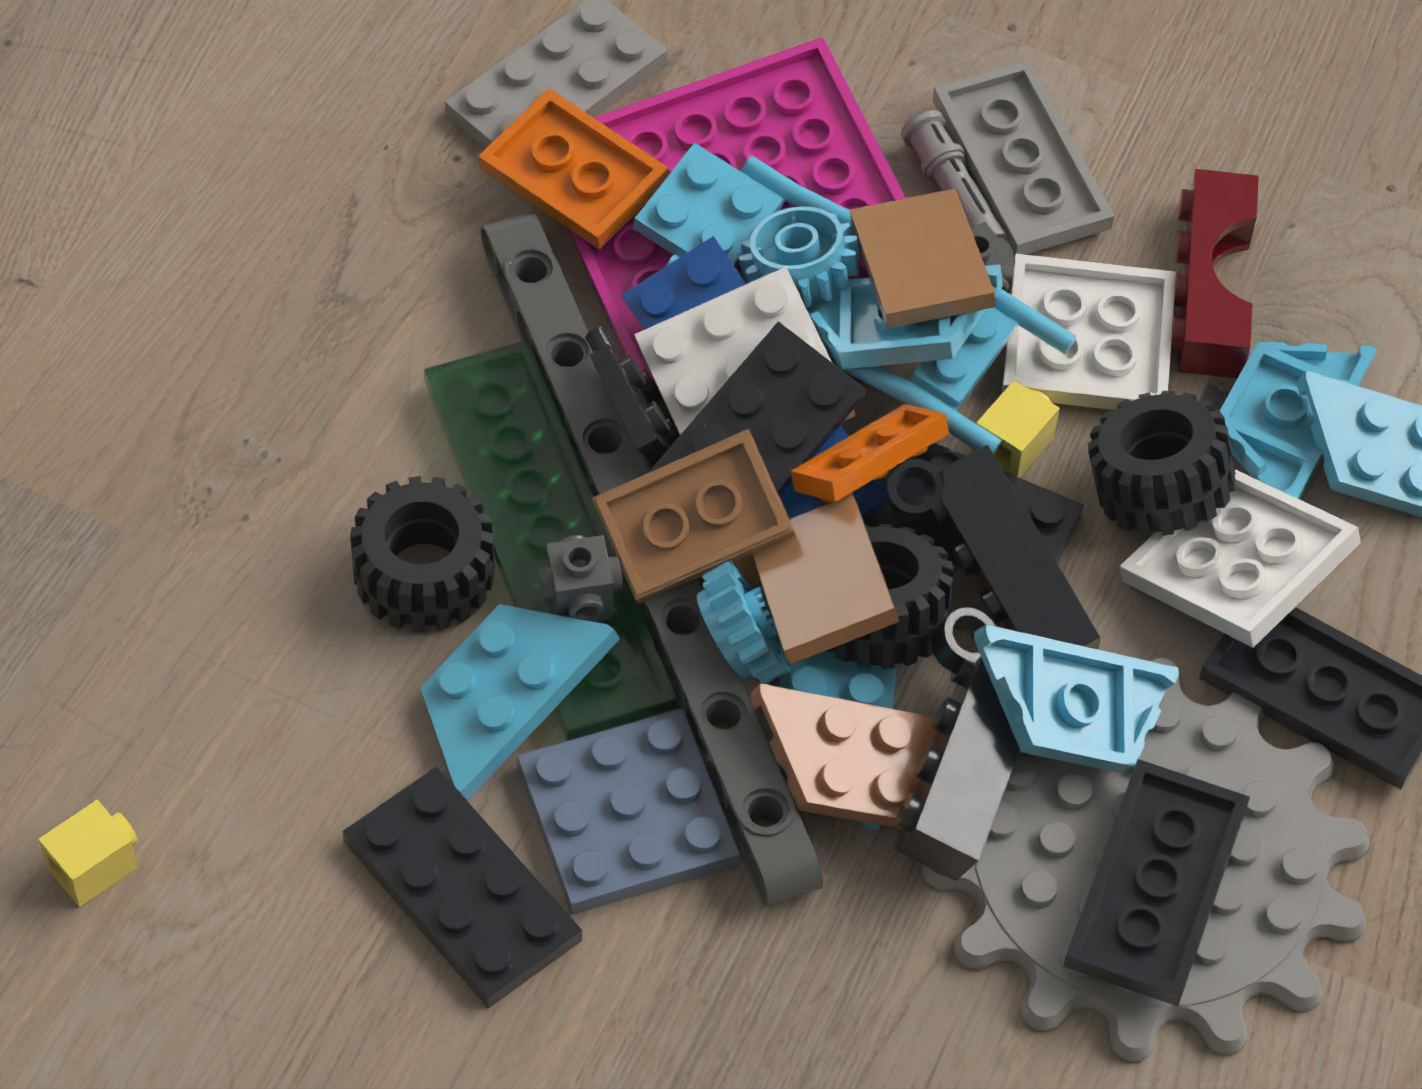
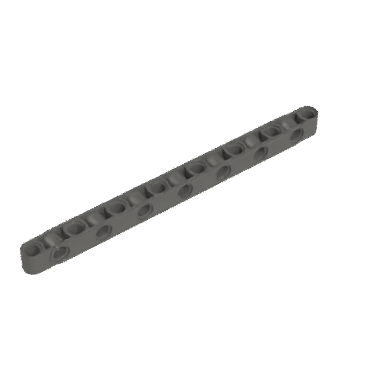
(705, 684)

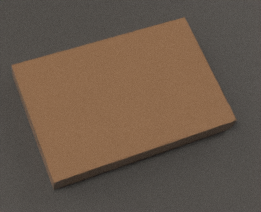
(922, 258)
(693, 516)
(825, 581)

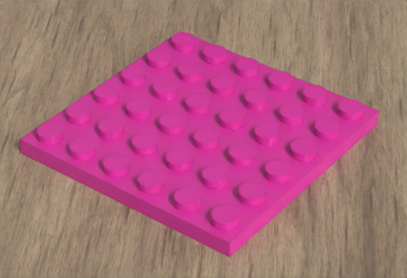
(780, 109)

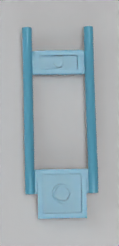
(715, 199)

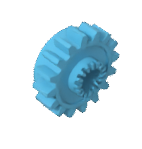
(811, 246)
(742, 624)

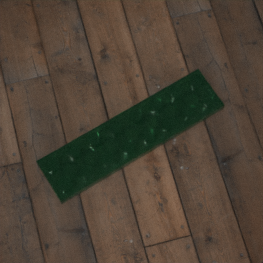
(537, 494)

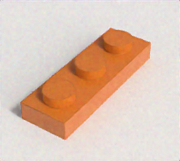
(869, 453)

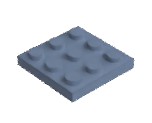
(627, 811)

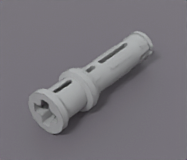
(945, 165)

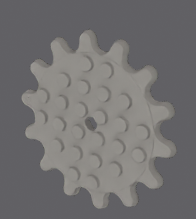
(1264, 914)

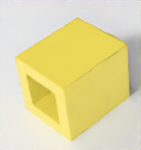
(1025, 425)
(89, 852)

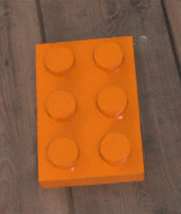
(573, 168)

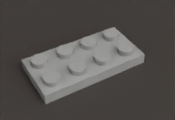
(584, 56)
(1023, 158)

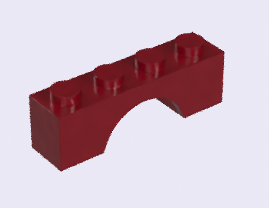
(1213, 322)

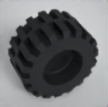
(1162, 463)
(417, 516)
(920, 591)

